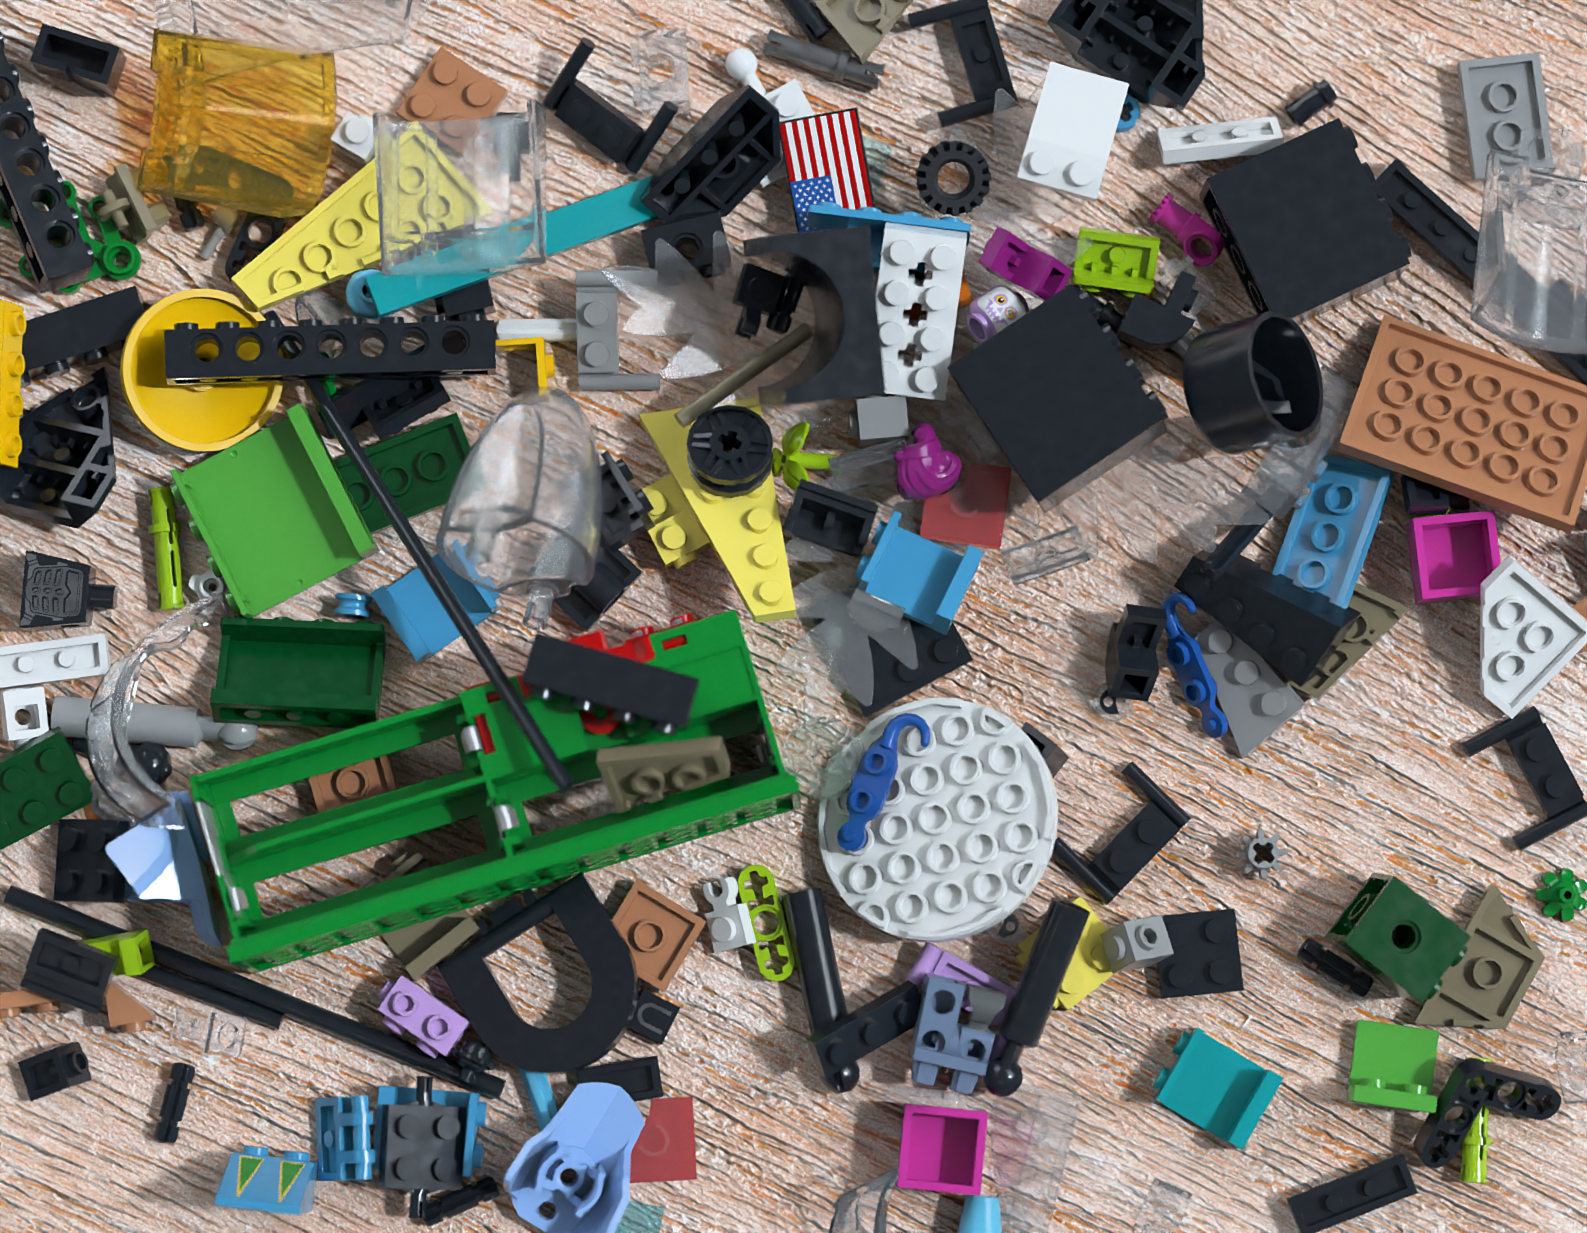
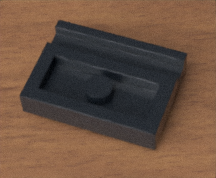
(69, 970)

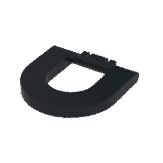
(602, 948)

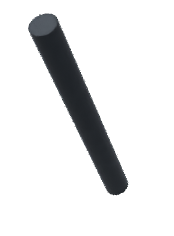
(213, 997)

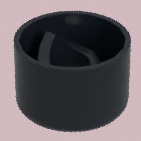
(1253, 383)

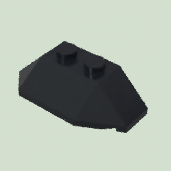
(717, 159)

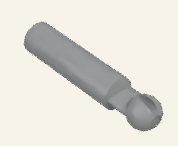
(157, 724)

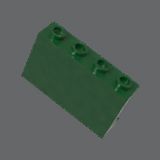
(299, 672)

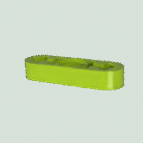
(749, 896)

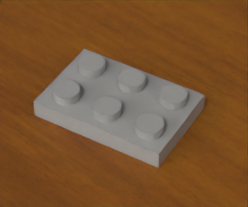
(1498, 102)

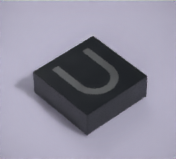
(653, 1016)

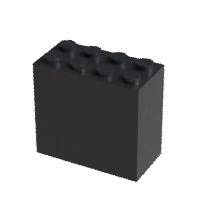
(1306, 225)
(1060, 397)

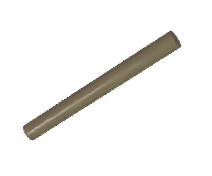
(744, 375)

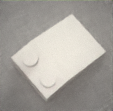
(1072, 132)

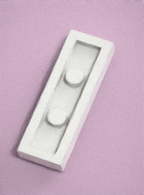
(1218, 140)
(54, 661)

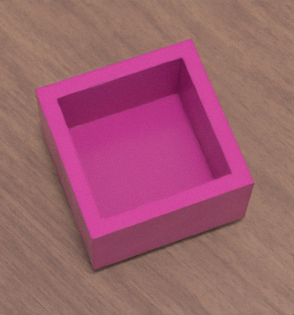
(1452, 555)
(942, 1149)

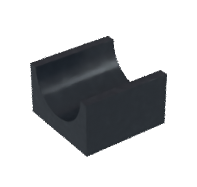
(846, 339)

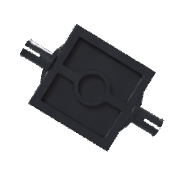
(421, 1147)

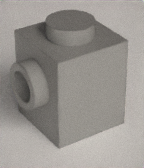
(879, 419)
(1136, 944)

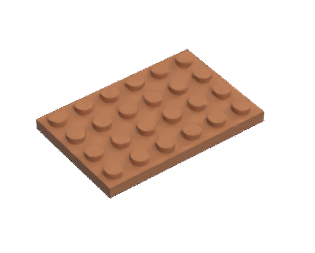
(1471, 423)

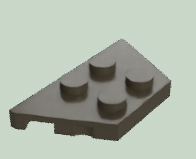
(1492, 974)

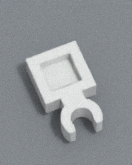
(729, 922)

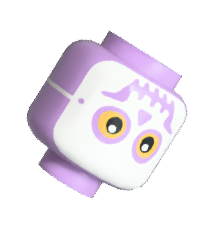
(995, 312)

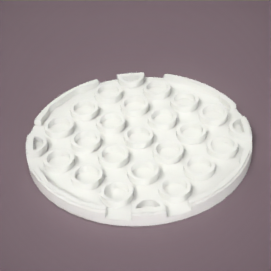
(958, 829)

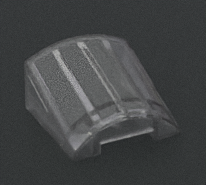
(461, 194)
(1532, 256)

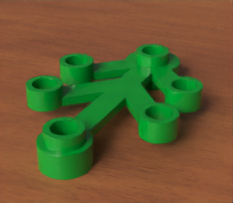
(104, 253)

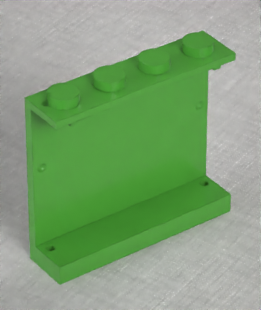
(274, 514)

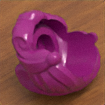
(924, 467)

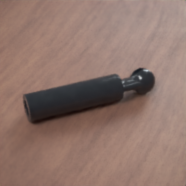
(818, 972)
(1036, 992)

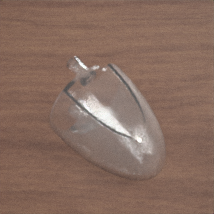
(527, 503)

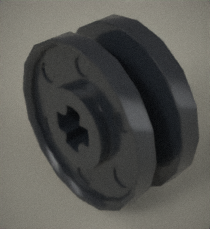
(724, 471)

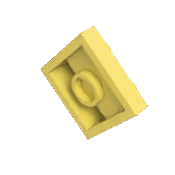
(675, 530)
(1088, 965)

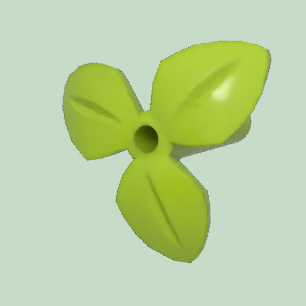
(793, 461)

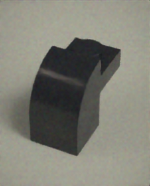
(1159, 326)
(1131, 652)

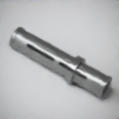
(824, 59)

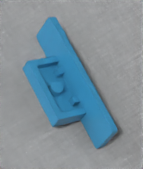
(832, 216)

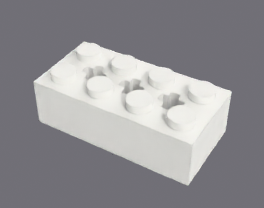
(939, 296)

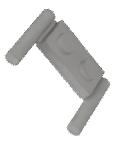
(600, 337)

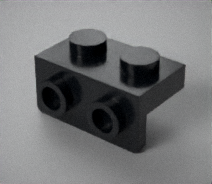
(623, 510)

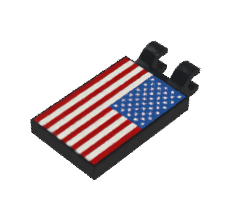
(826, 162)

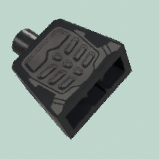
(61, 594)

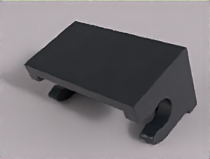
(830, 518)

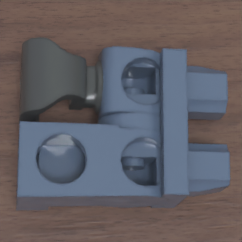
(945, 1042)

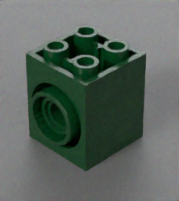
(1423, 941)

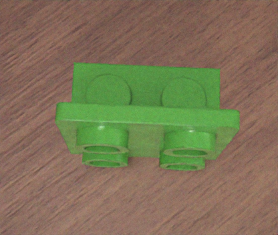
(1393, 1066)

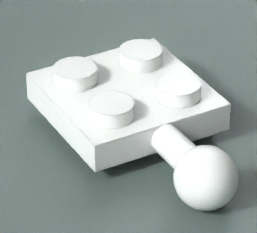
(789, 99)

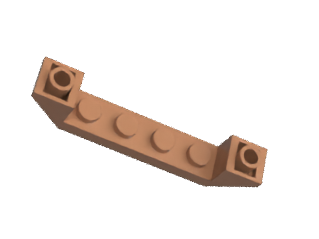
(122, 1007)

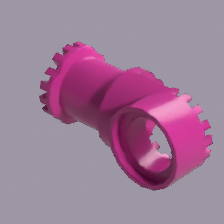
(1186, 228)

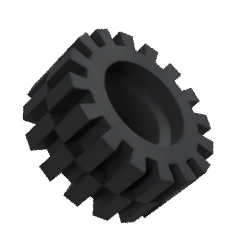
(974, 191)

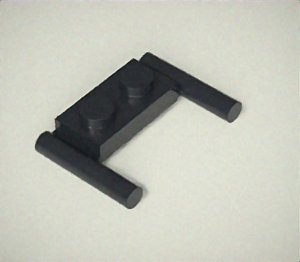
(979, 53)
(601, 121)
(1543, 769)
(1133, 845)

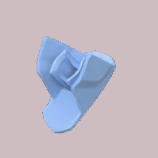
(170, 868)
(596, 1140)

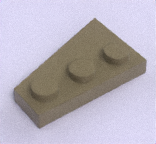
(1376, 619)

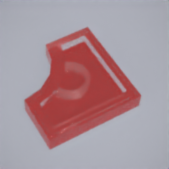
(972, 511)
(924, 1096)
(666, 1143)

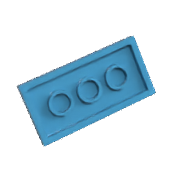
(1335, 528)

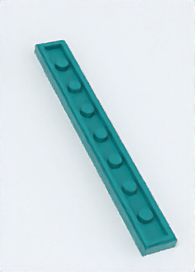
(565, 230)

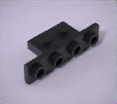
(393, 401)

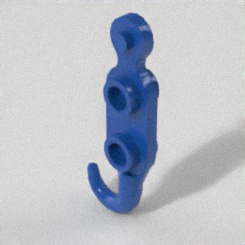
(1191, 669)
(875, 779)

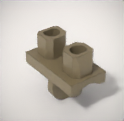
(128, 207)

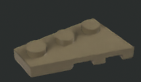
(861, 22)
(651, 769)

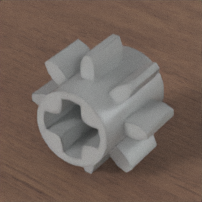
(1249, 853)

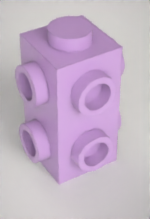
(422, 1014)

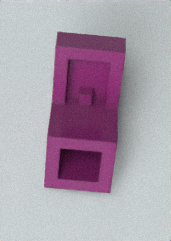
(1023, 265)

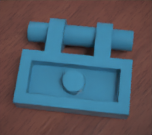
(344, 1138)

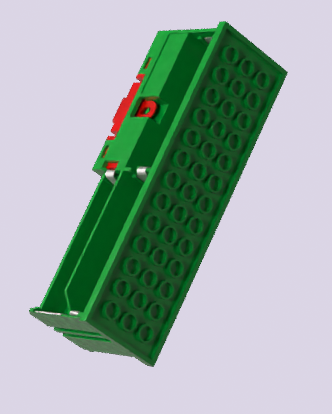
(495, 781)

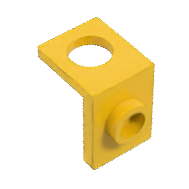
(545, 361)

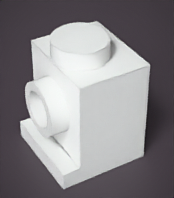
(355, 138)
(33, 701)

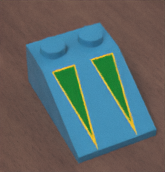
(269, 1182)

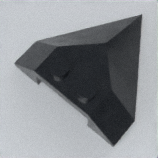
(1138, 42)
(64, 457)

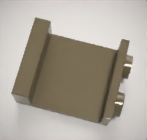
(428, 942)

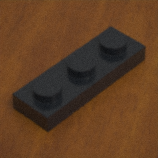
(865, 1029)
(1352, 1195)

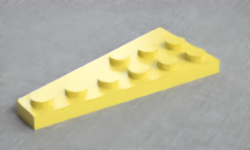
(319, 249)
(741, 529)

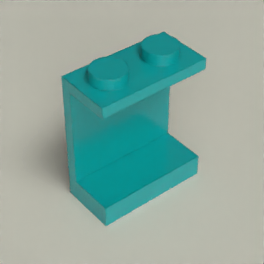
(1216, 1087)

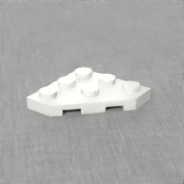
(1523, 636)

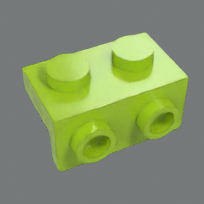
(1117, 262)

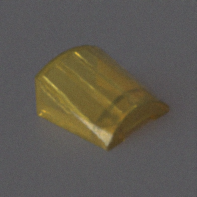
(239, 123)

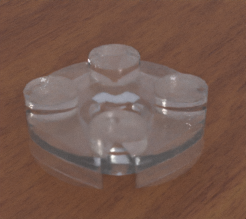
(803, 747)

